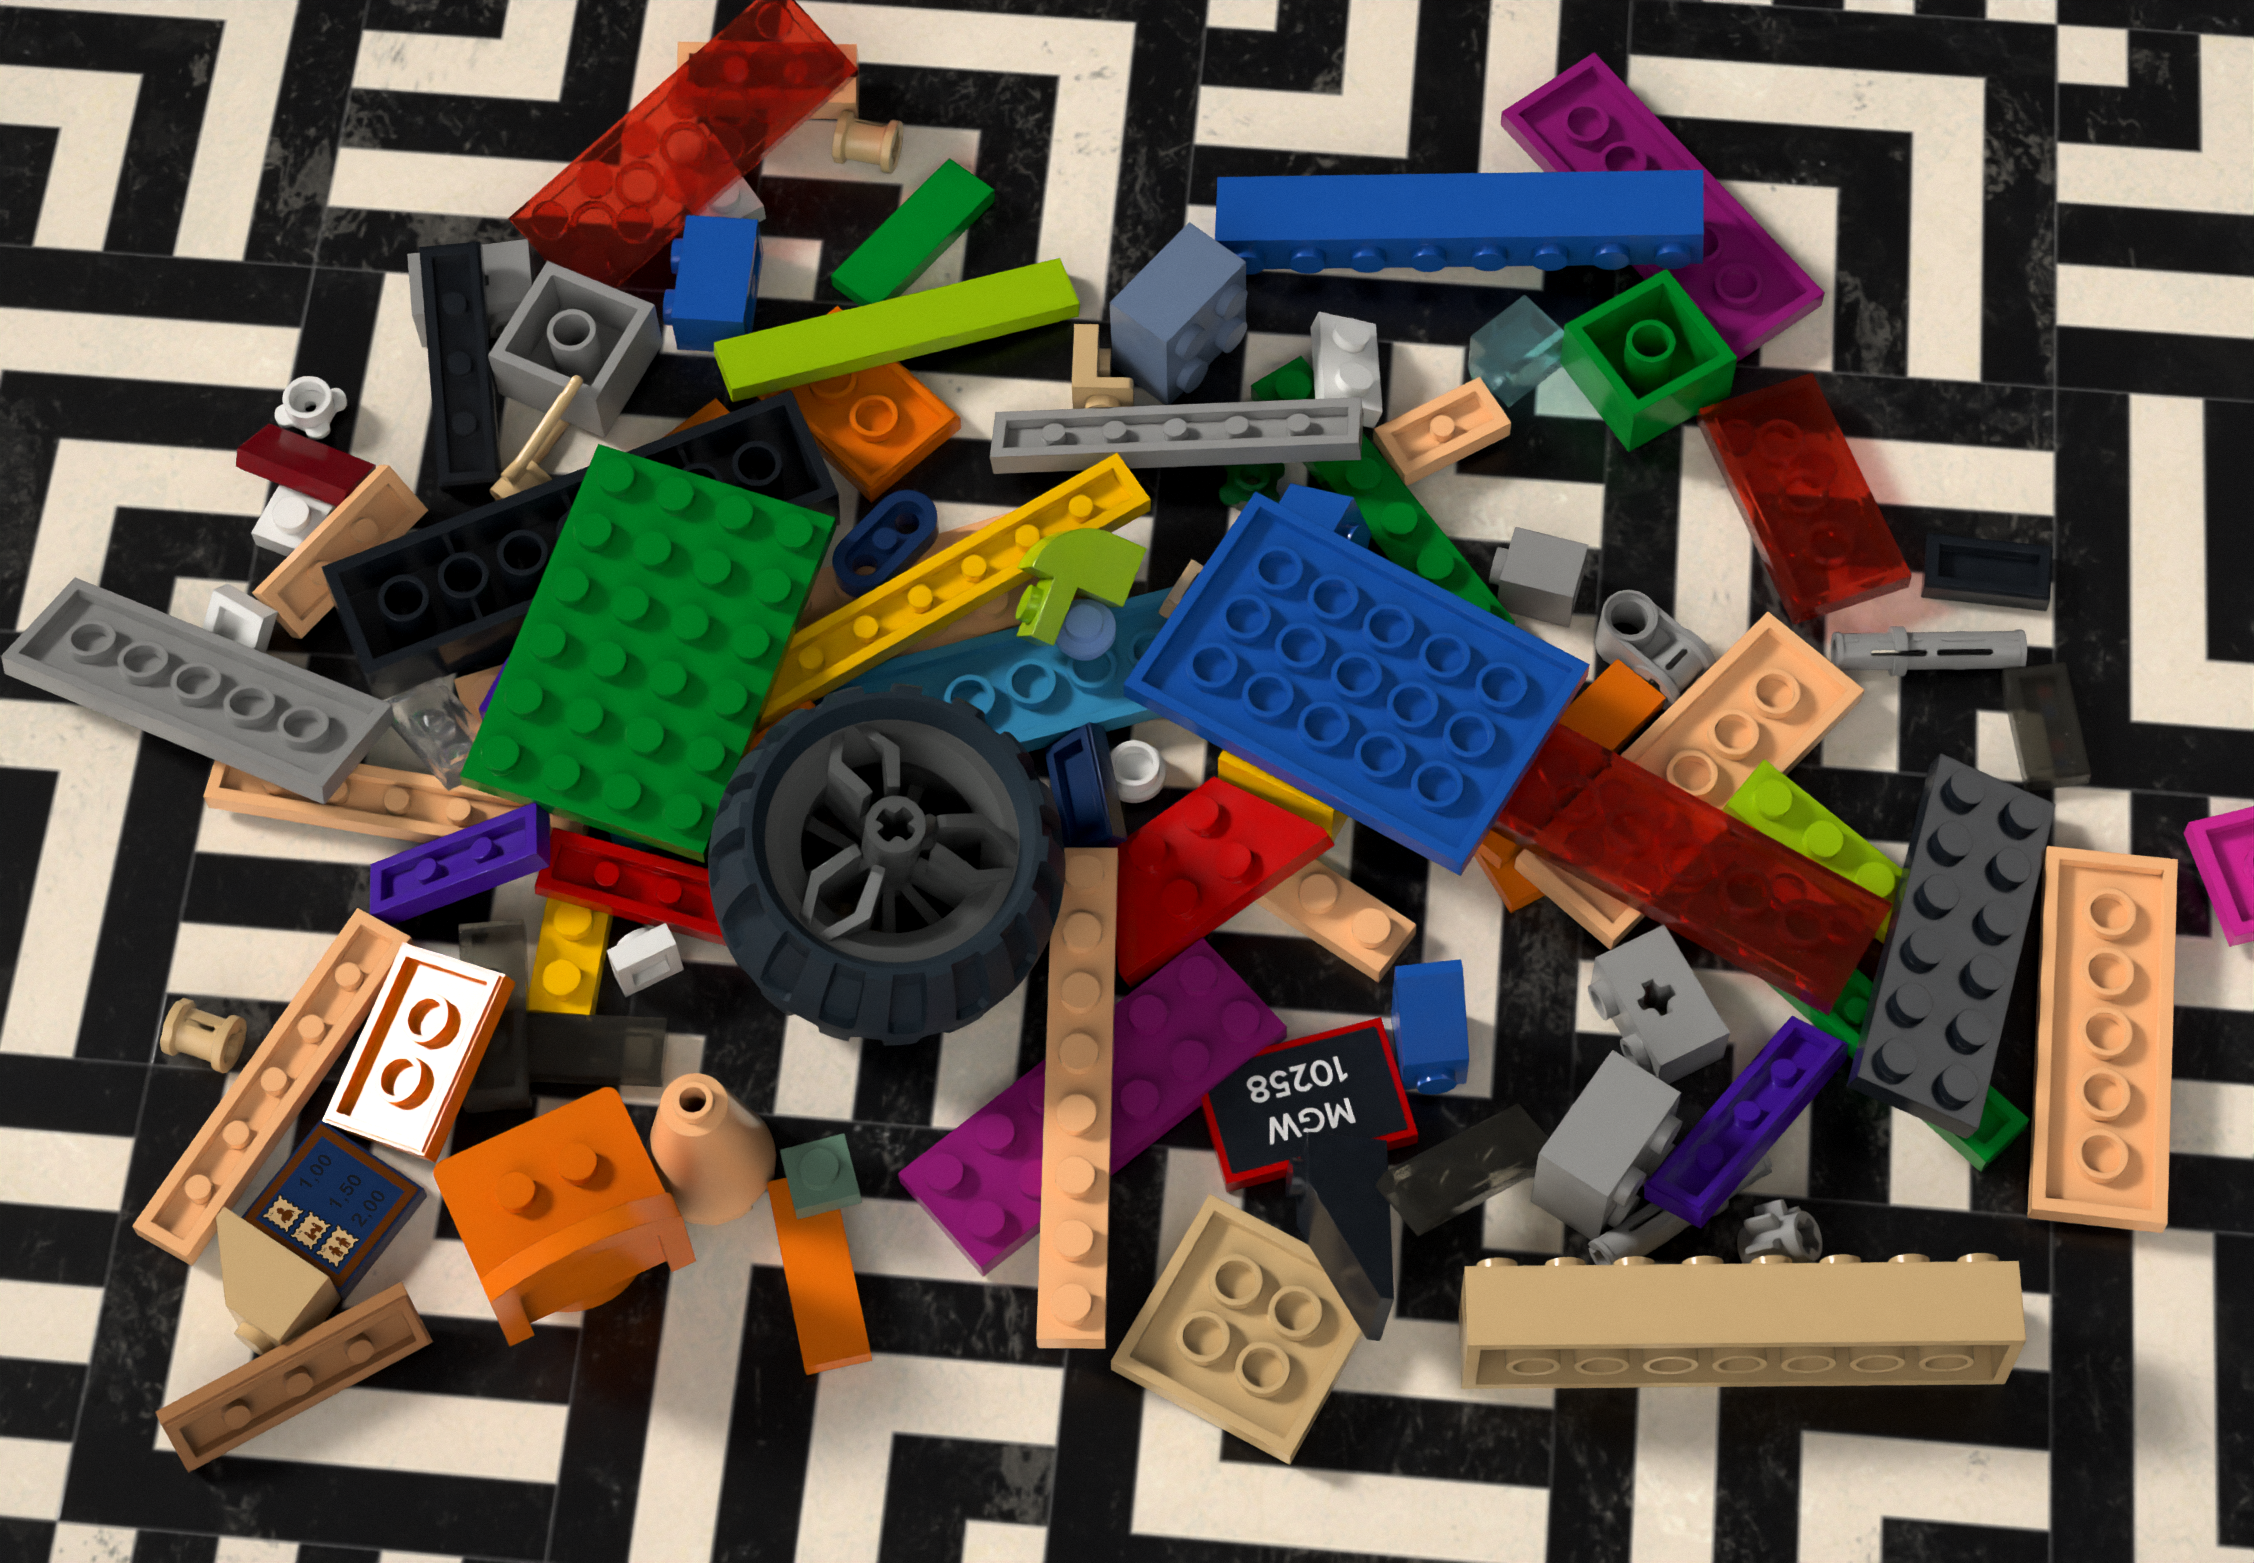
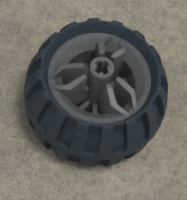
(915, 761)

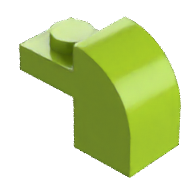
(1072, 563)

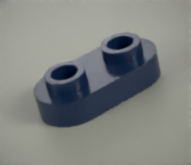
(880, 545)

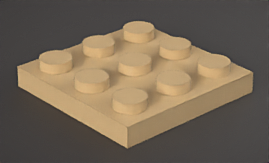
(1242, 1331)

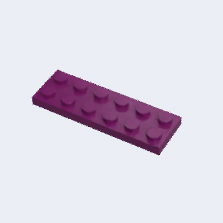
(1598, 124)
(1170, 1049)

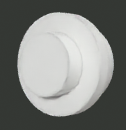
(1138, 771)

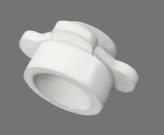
(308, 392)

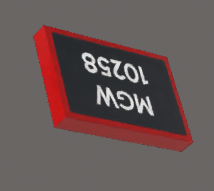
(1316, 1083)

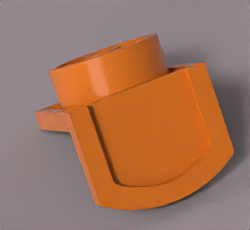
(562, 1212)

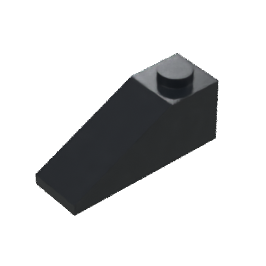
(1347, 1221)

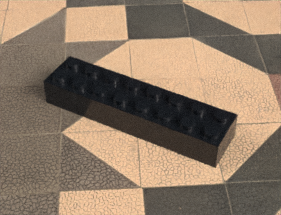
(468, 582)

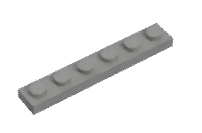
(1178, 435)

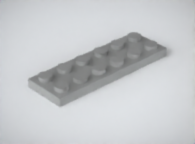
(199, 690)

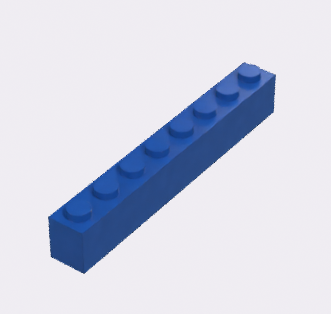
(1463, 220)

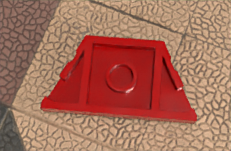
(1202, 868)

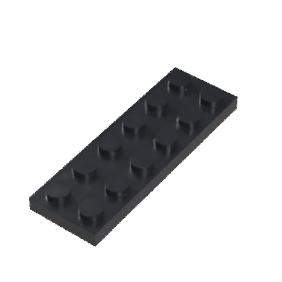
(1952, 947)

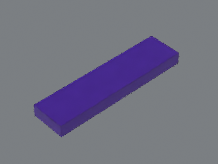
(1745, 1122)

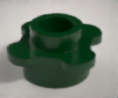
(1237, 492)

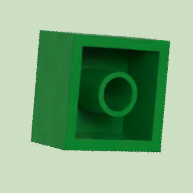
(1647, 359)

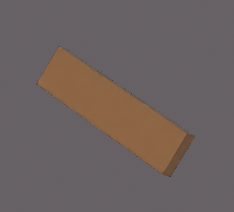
(294, 1377)

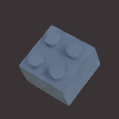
(1179, 315)

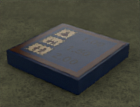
(335, 1206)

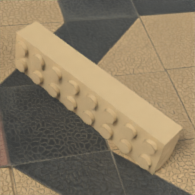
(1740, 1322)

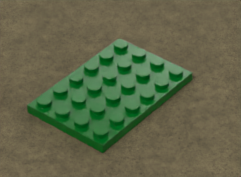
(649, 652)

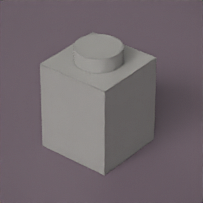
(1539, 576)

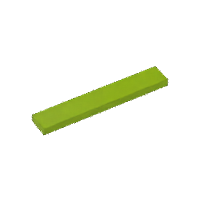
(896, 329)

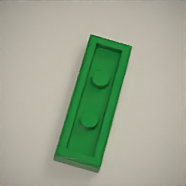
(914, 236)

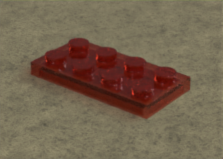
(1803, 498)

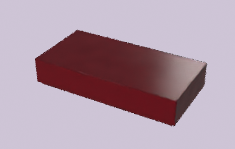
(302, 464)

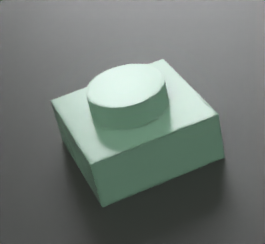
(820, 1176)

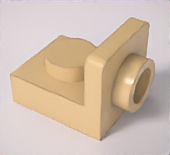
(1092, 373)

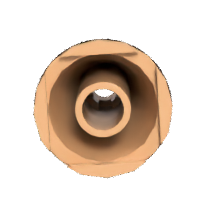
(710, 1150)

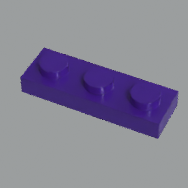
(460, 864)

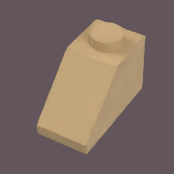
(269, 1286)

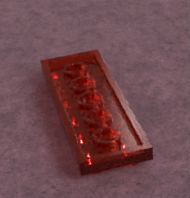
(686, 143)
(1693, 868)

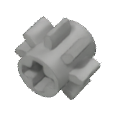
(1780, 1232)

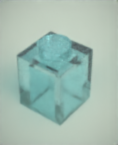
(1516, 351)

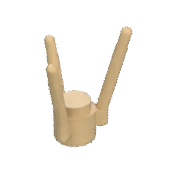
(525, 469)

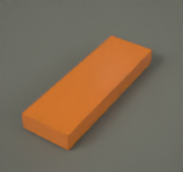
(820, 1285)

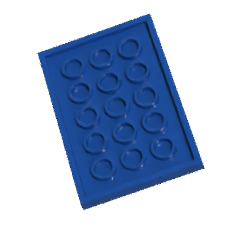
(1357, 682)

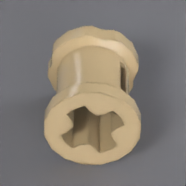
(867, 141)
(203, 1035)

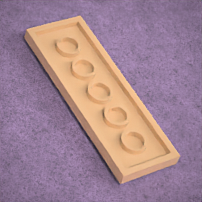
(1756, 703)
(2103, 1040)

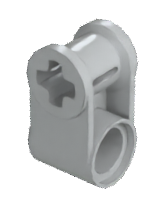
(1661, 651)

